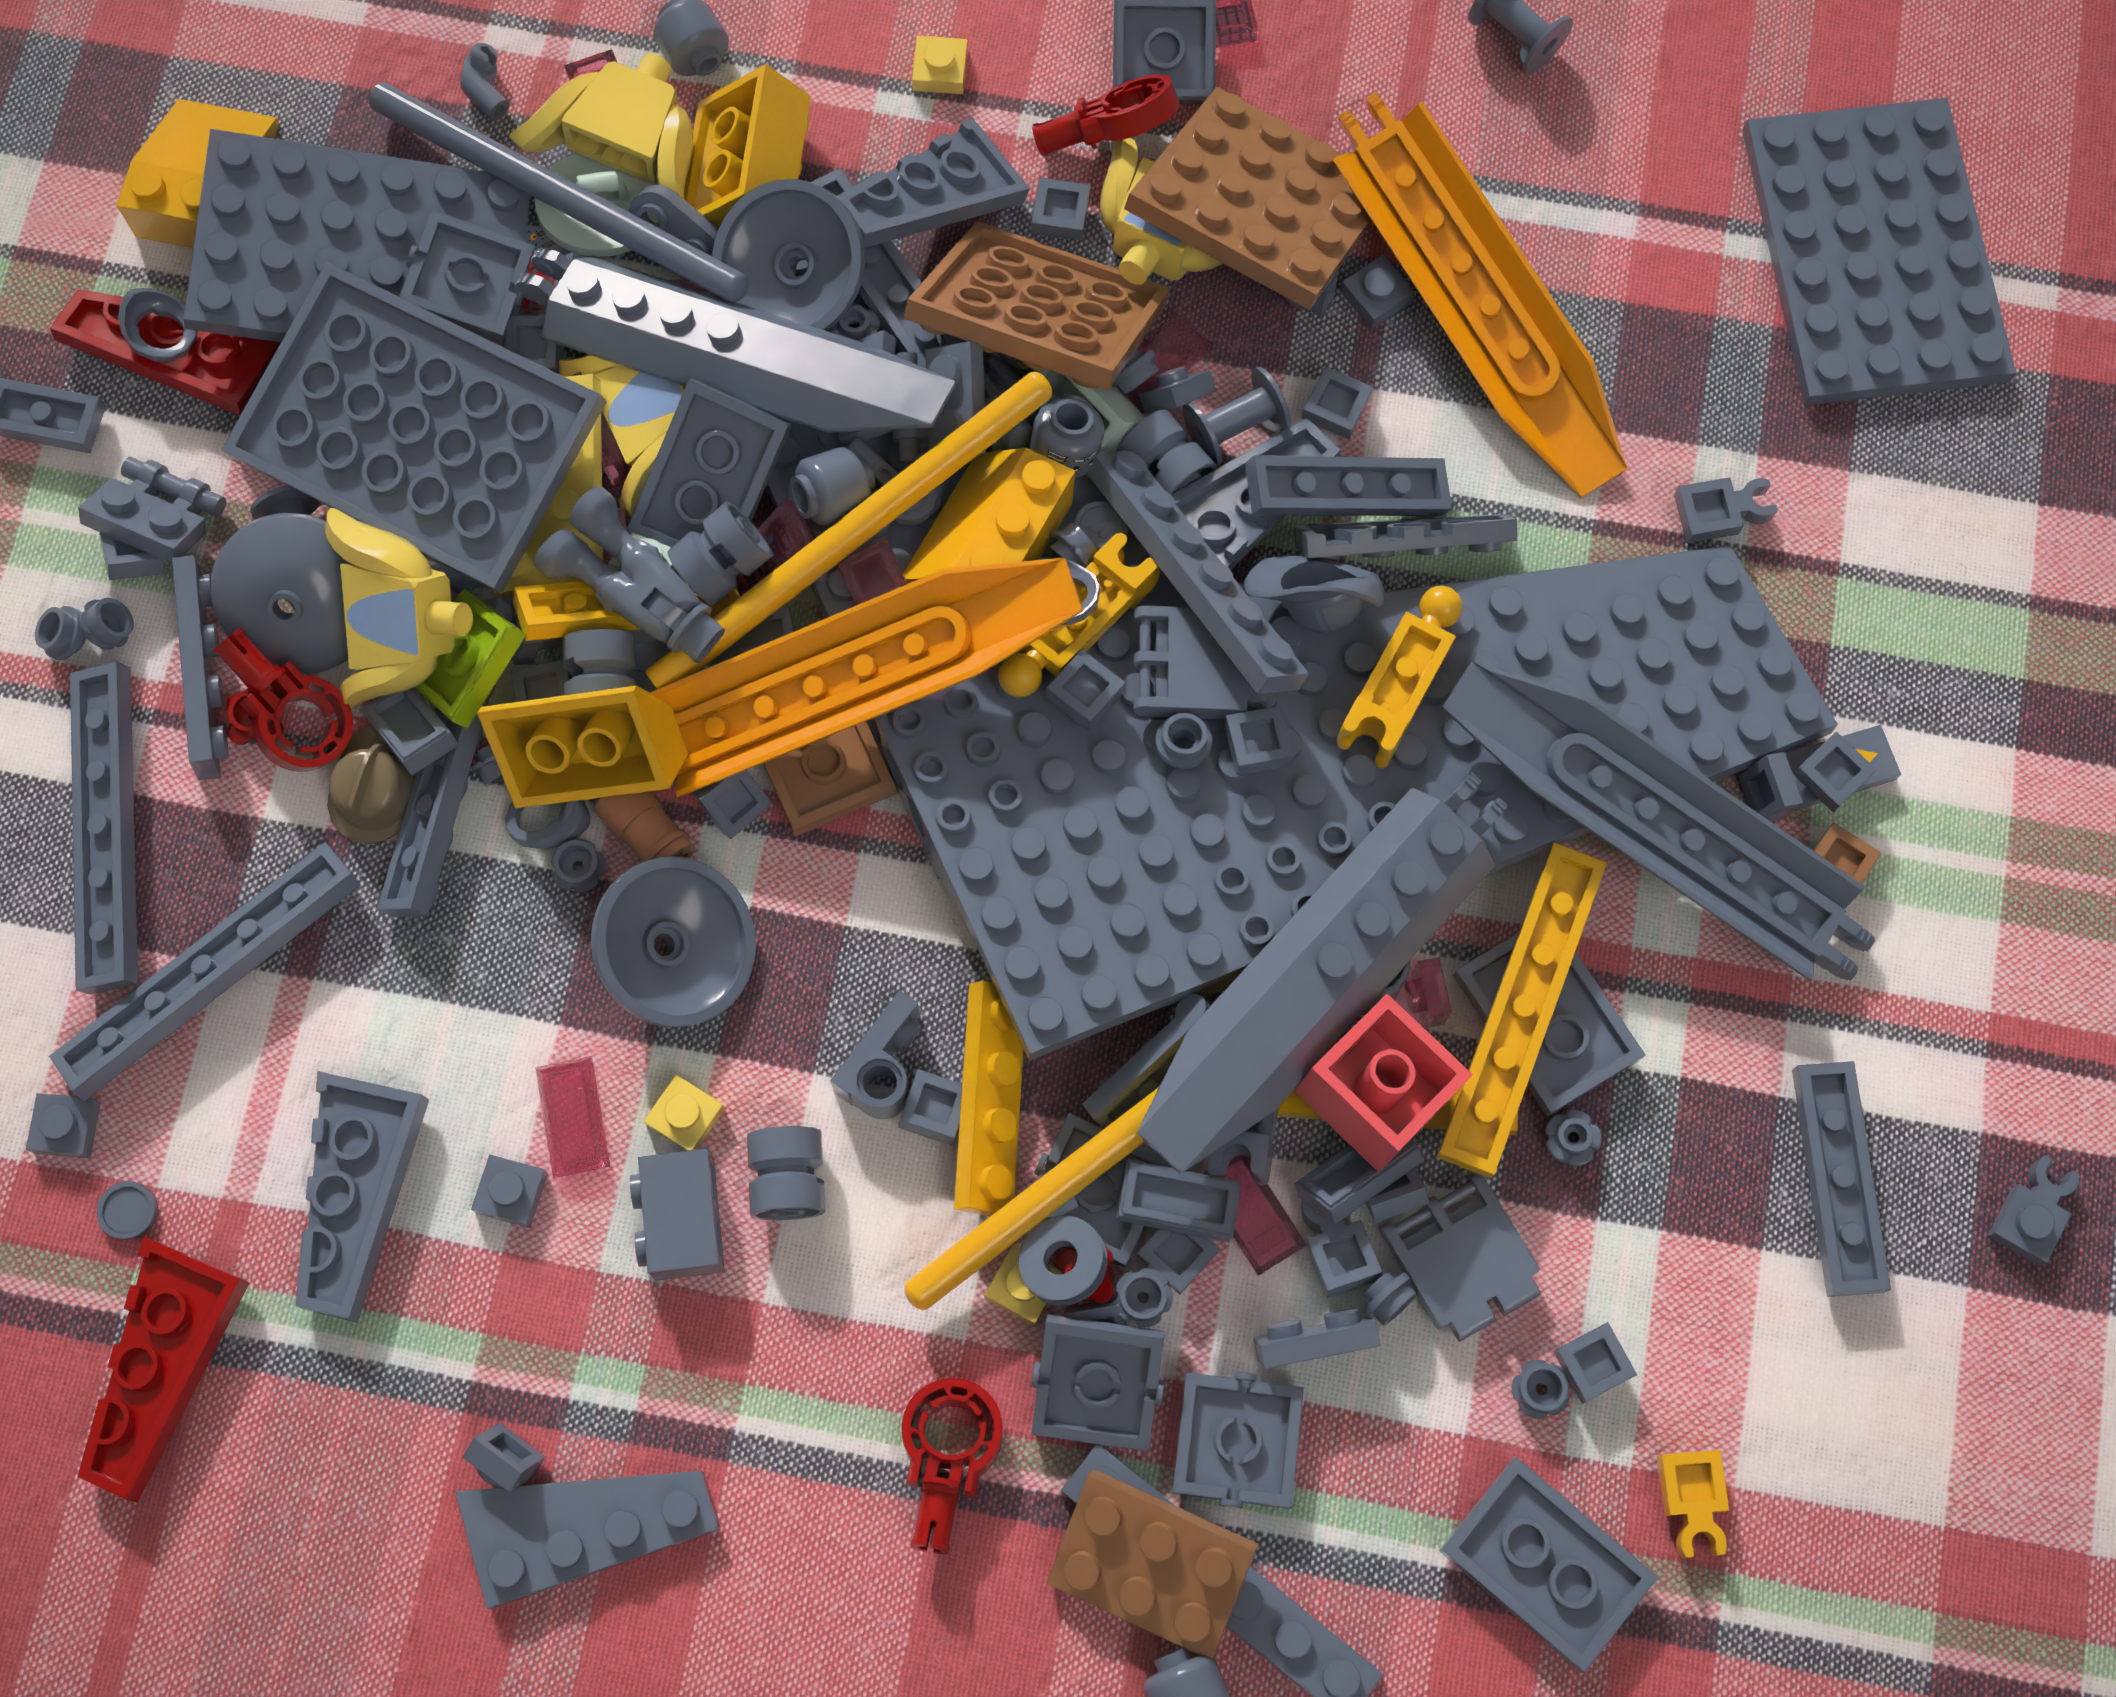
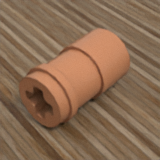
(644, 826)

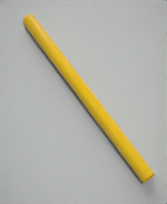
(863, 522)
(1027, 1209)

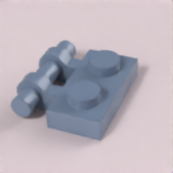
(959, 363)
(147, 522)

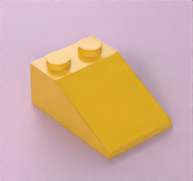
(167, 172)

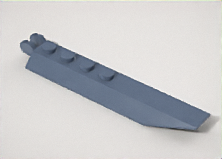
(730, 347)
(1664, 817)
(1319, 974)

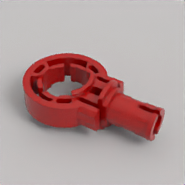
(1114, 116)
(291, 686)
(938, 1493)

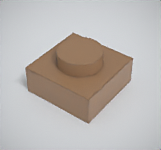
(1847, 852)

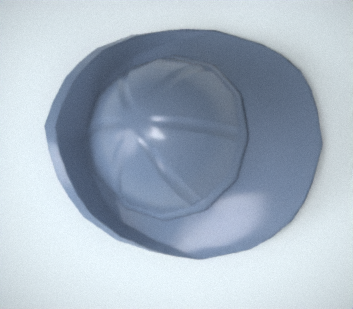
(1315, 591)

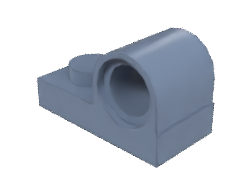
(872, 1057)

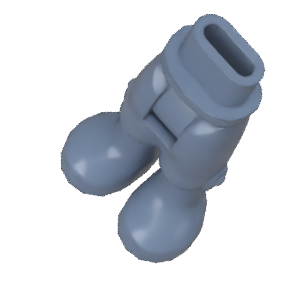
(643, 590)

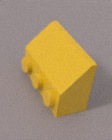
(745, 139)
(997, 513)
(584, 745)

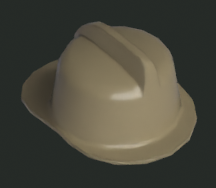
(368, 790)

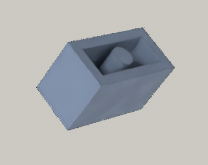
(678, 1215)

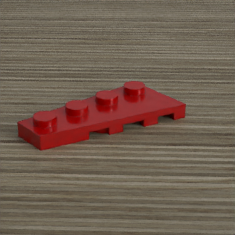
(215, 370)
(165, 1347)

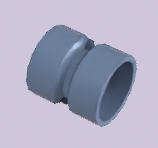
(1168, 457)
(704, 564)
(598, 660)
(785, 1170)

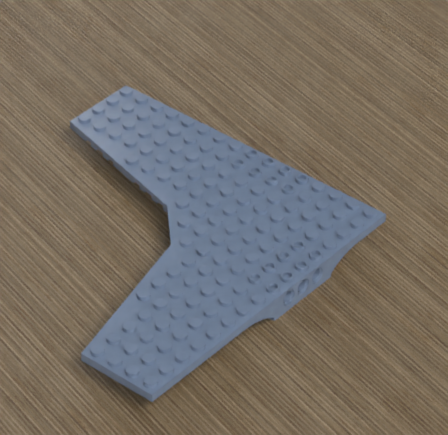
(1137, 882)

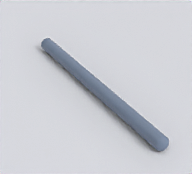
(560, 193)

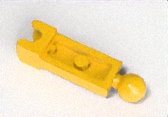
(1120, 589)
(1403, 674)

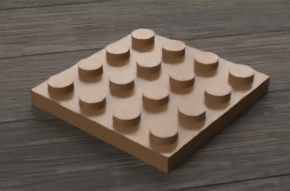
(1254, 198)
(1037, 305)

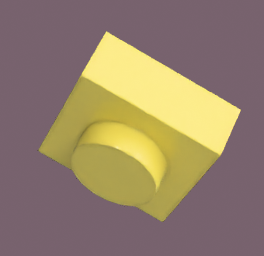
(940, 64)
(684, 1114)
(1011, 1292)

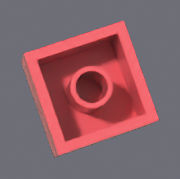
(1382, 1082)

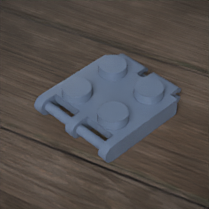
(1189, 668)
(1464, 1259)

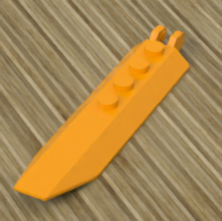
(1483, 292)
(863, 664)

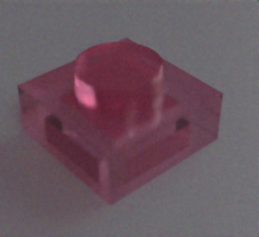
(1428, 993)

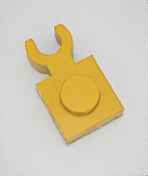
(1695, 1489)

